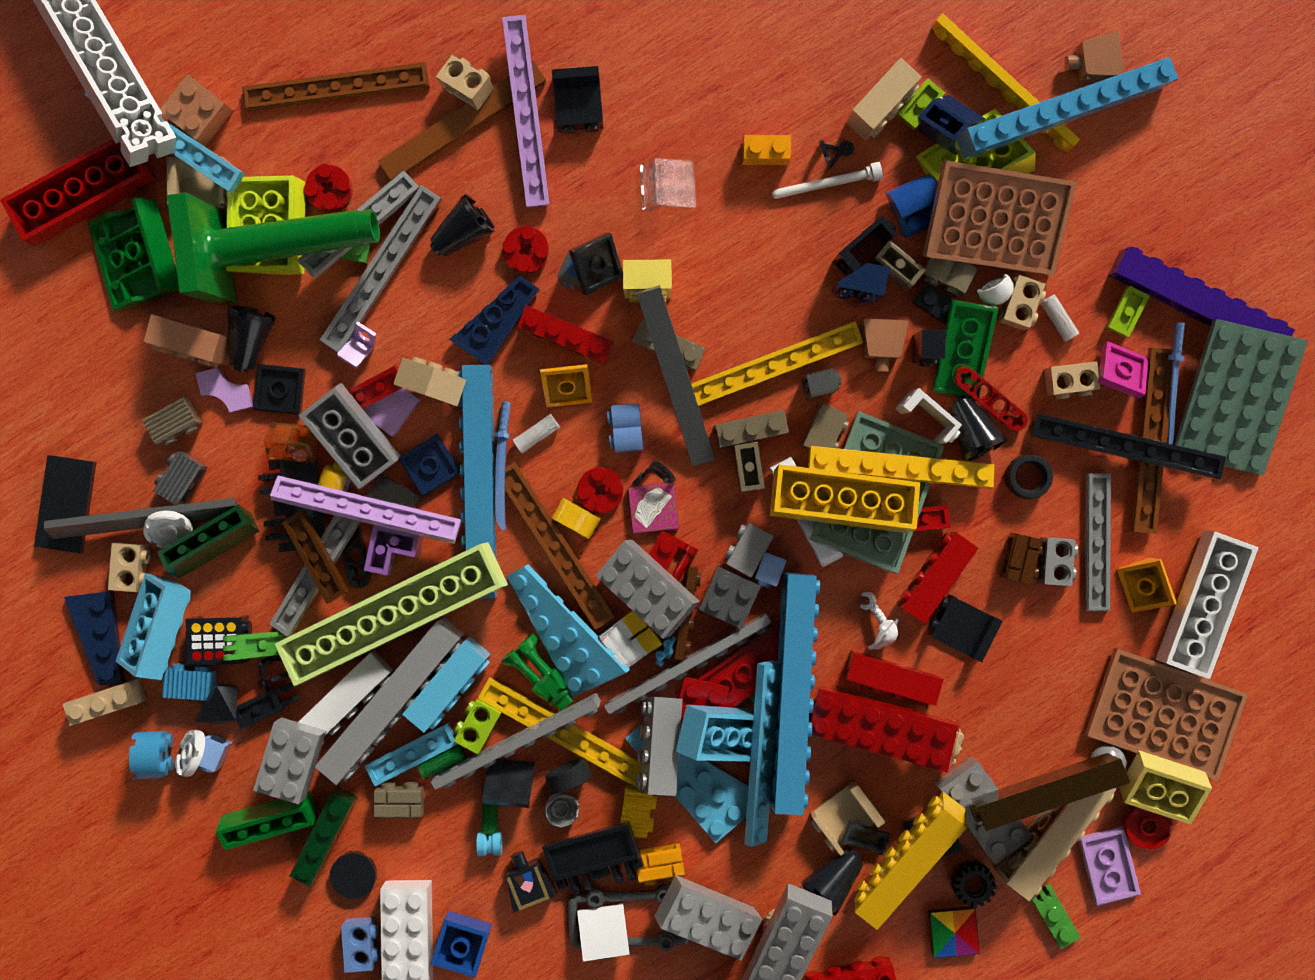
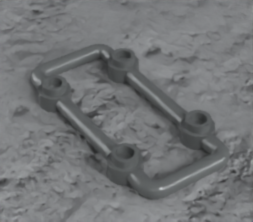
(664, 940)

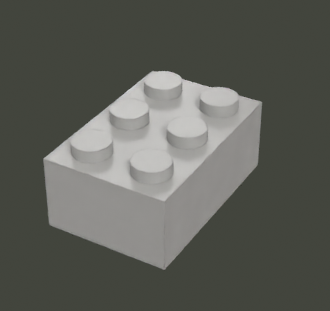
(289, 760)

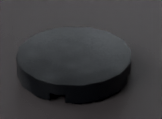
(353, 874)

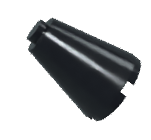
(461, 227)
(247, 335)
(977, 431)
(835, 878)

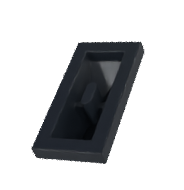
(219, 705)

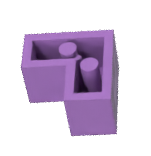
(386, 544)

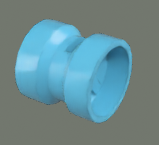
(489, 844)

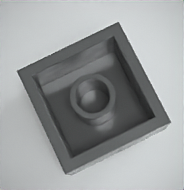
(729, 597)

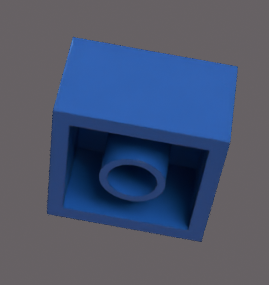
(461, 944)

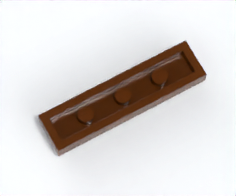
(315, 556)
(682, 645)

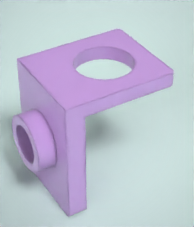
(358, 346)

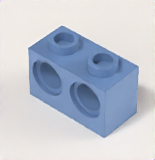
(353, 943)

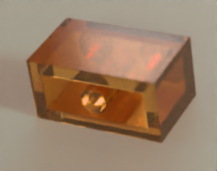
(291, 442)

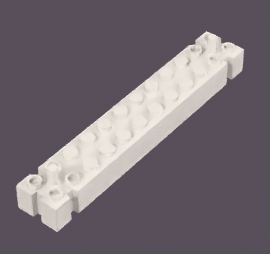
(109, 78)

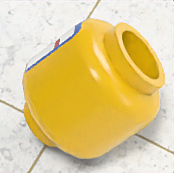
(334, 477)

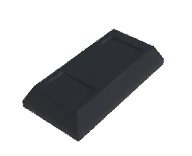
(865, 837)

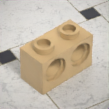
(463, 84)
(1019, 301)
(1071, 376)
(121, 565)

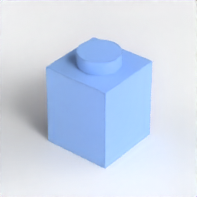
(769, 570)
(214, 753)

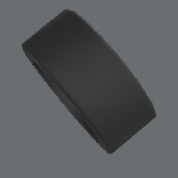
(1047, 476)
(568, 776)

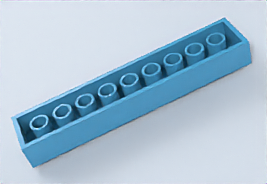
(794, 700)

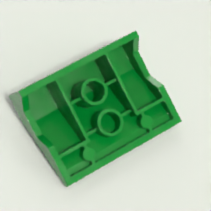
(134, 254)

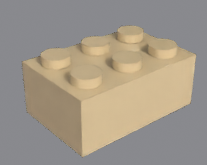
(884, 100)

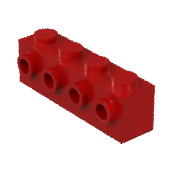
(877, 969)

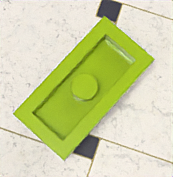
(919, 101)
(1127, 312)

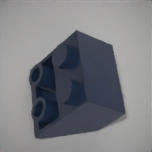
(945, 120)
(865, 283)

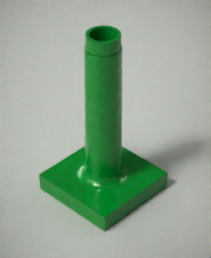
(207, 246)

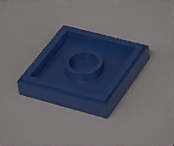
(430, 465)

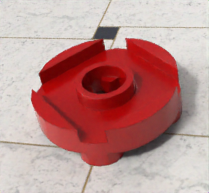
(324, 175)
(528, 236)
(587, 492)
(1151, 839)

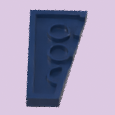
(492, 326)
(98, 630)

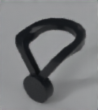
(845, 149)
(671, 479)
(263, 683)

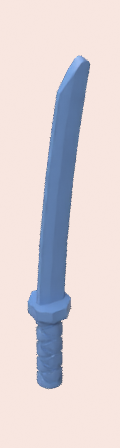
(1176, 357)
(502, 437)

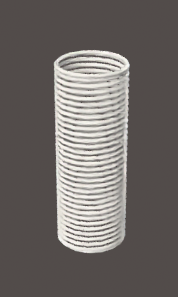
(1059, 323)
(521, 440)

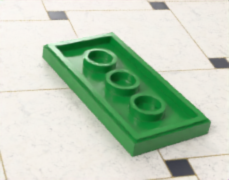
(967, 344)

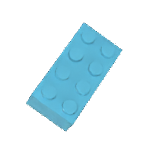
(153, 626)
(443, 688)
(716, 733)

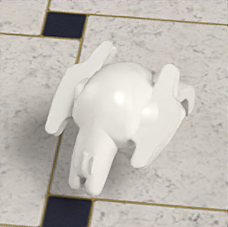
(887, 630)

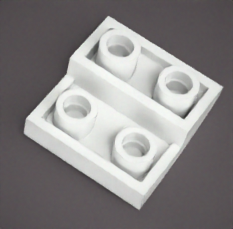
(603, 932)

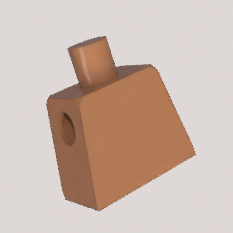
(1097, 58)
(883, 340)

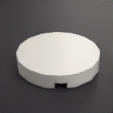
(166, 527)
(192, 752)

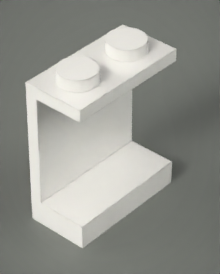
(918, 397)

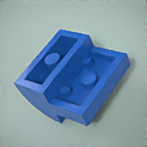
(913, 204)

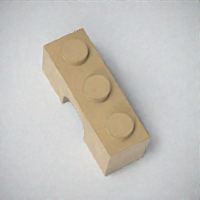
(104, 702)

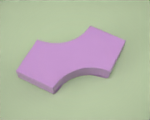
(214, 383)

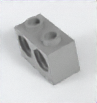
(1051, 561)

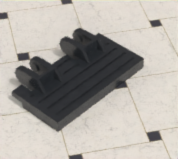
(299, 471)
(592, 855)

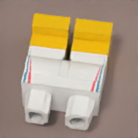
(619, 639)

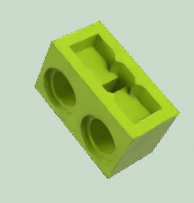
(481, 726)

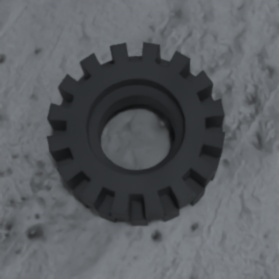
(983, 893)

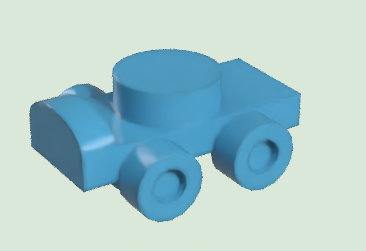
(667, 651)

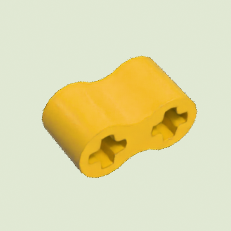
(576, 518)

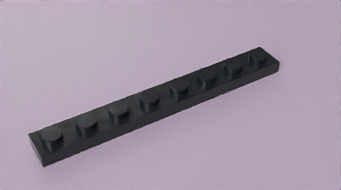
(1128, 446)

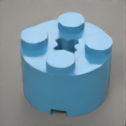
(151, 755)

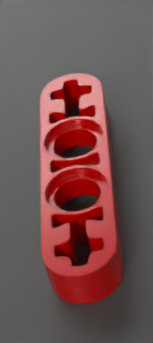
(990, 398)

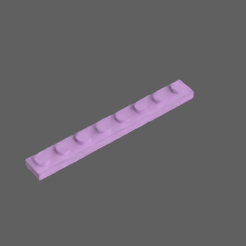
(525, 111)
(365, 509)

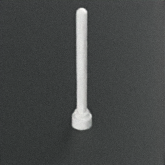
(871, 172)

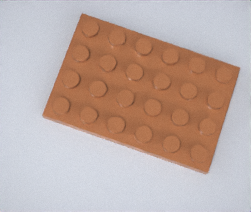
(998, 218)
(1166, 713)

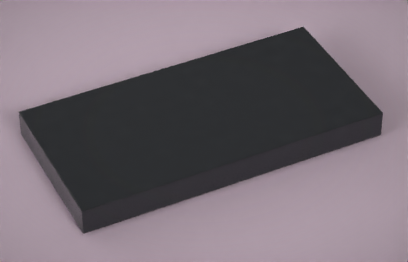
(65, 495)

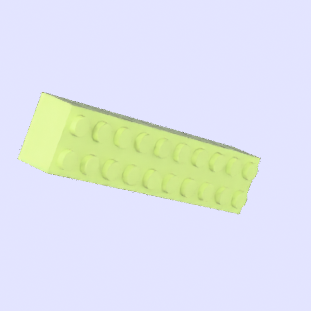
(391, 613)

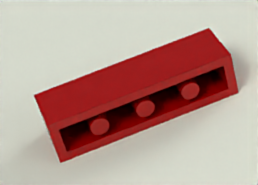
(565, 334)
(938, 576)
(893, 678)

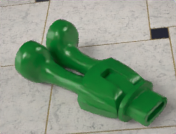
(550, 684)

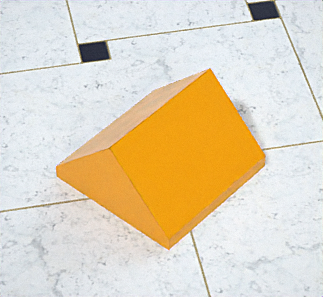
(566, 385)
(1146, 585)

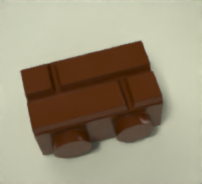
(1022, 558)

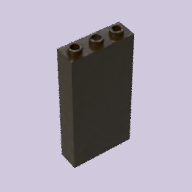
(1049, 791)

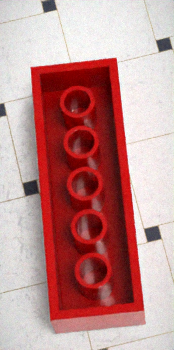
(74, 192)
(885, 729)

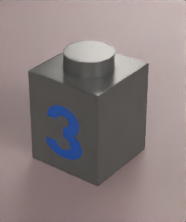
(568, 275)

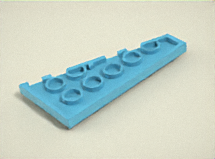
(567, 638)
(707, 793)

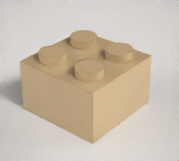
(430, 380)

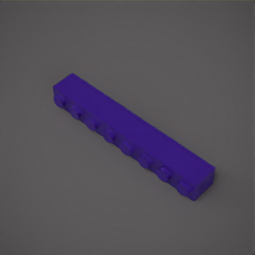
(1187, 293)

